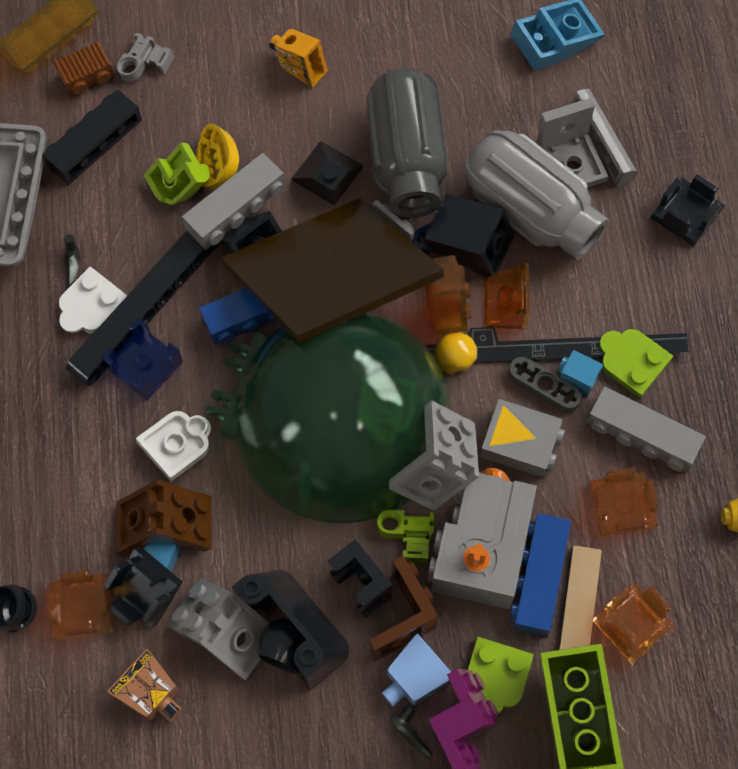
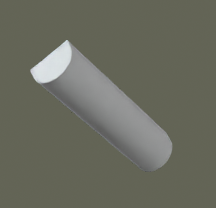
(607, 144)

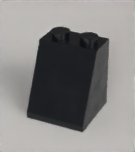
(471, 232)

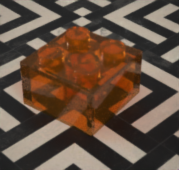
(448, 298)

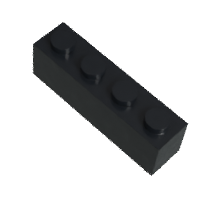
(92, 136)

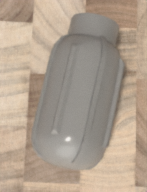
(536, 193)

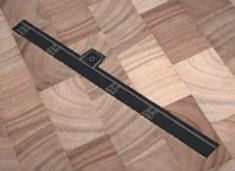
(493, 350)

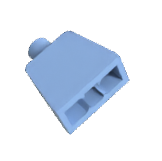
(416, 674)

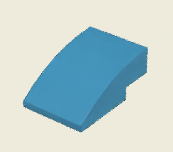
(556, 33)

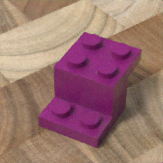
(464, 720)

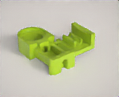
(415, 529)

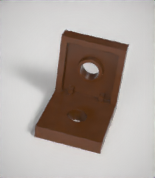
(157, 514)
(420, 602)

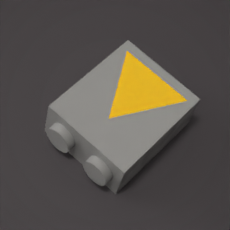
(522, 438)

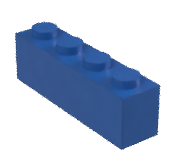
(234, 316)
(541, 575)

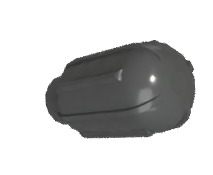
(407, 140)

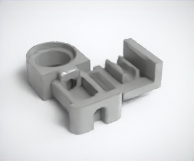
(147, 52)

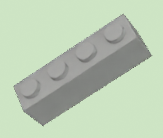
(234, 201)
(646, 430)

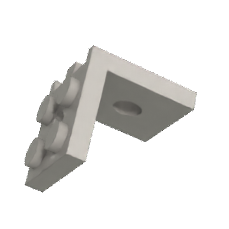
(566, 137)
(448, 459)
(215, 620)

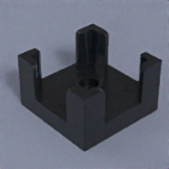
(355, 560)

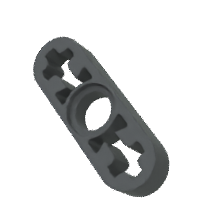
(542, 373)

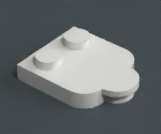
(88, 302)
(176, 442)

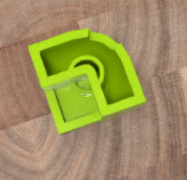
(178, 176)

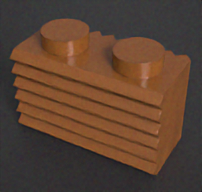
(84, 69)

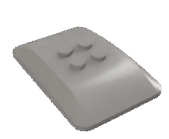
(19, 186)

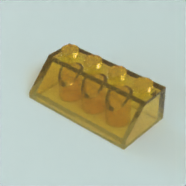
(45, 31)

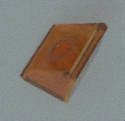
(508, 298)

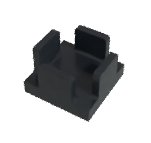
(688, 208)
(141, 588)

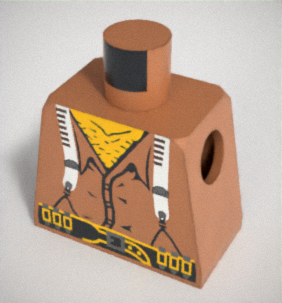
(147, 689)

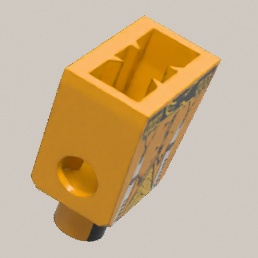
(300, 56)

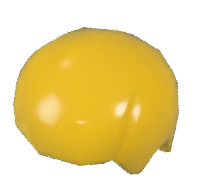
(455, 352)

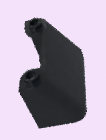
(324, 645)

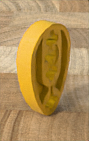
(217, 145)

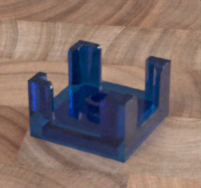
(143, 361)

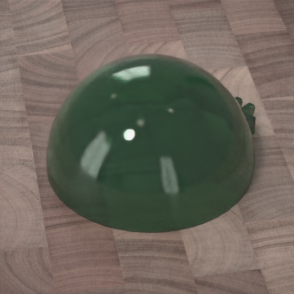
(332, 415)

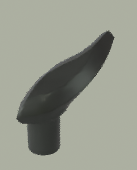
(71, 258)
(401, 724)

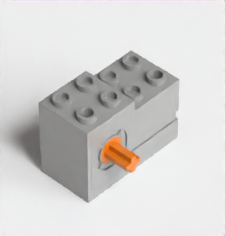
(485, 542)

